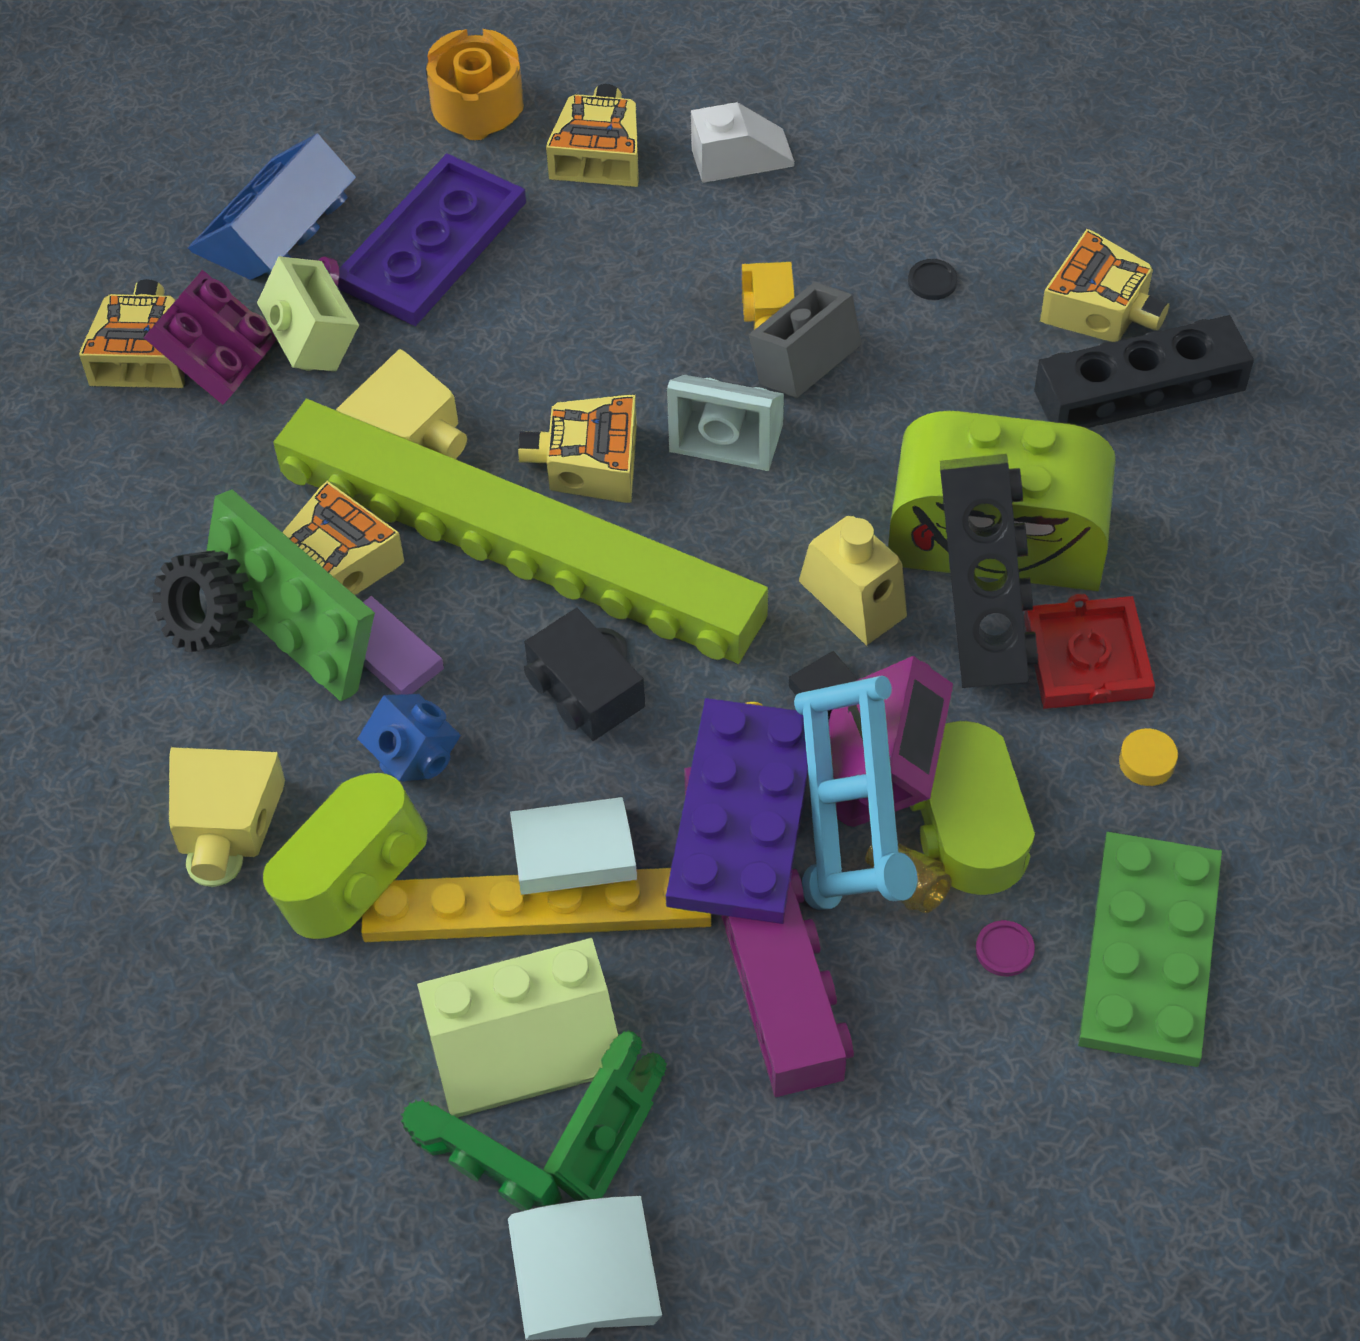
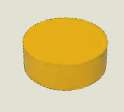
(1148, 757)

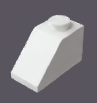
(736, 142)

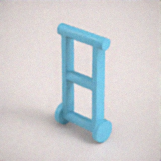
(892, 871)

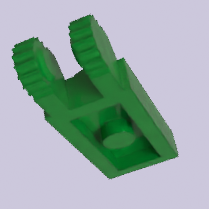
(606, 1119)
(478, 1154)

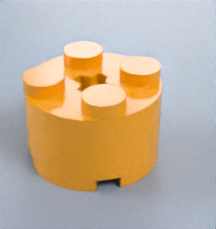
(474, 83)

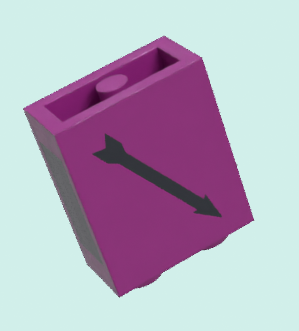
(915, 733)

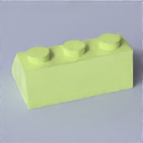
(519, 1026)

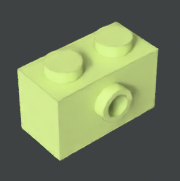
(307, 314)

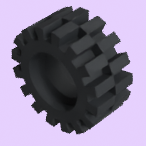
(223, 595)

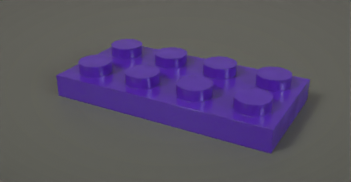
(430, 239)
(741, 813)

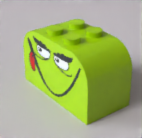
(1064, 490)

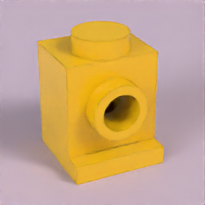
(765, 290)

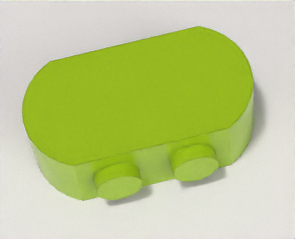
(976, 812)
(345, 855)

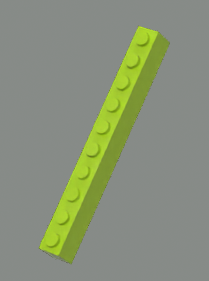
(525, 531)

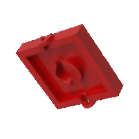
(1090, 652)

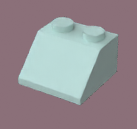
(724, 421)

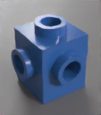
(409, 737)

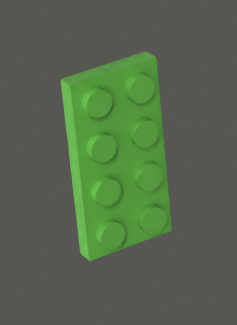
(294, 597)
(1151, 949)

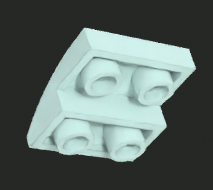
(573, 846)
(583, 1267)

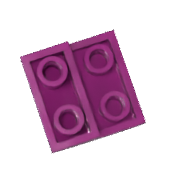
(212, 336)

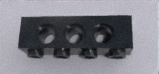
(1144, 373)
(986, 657)

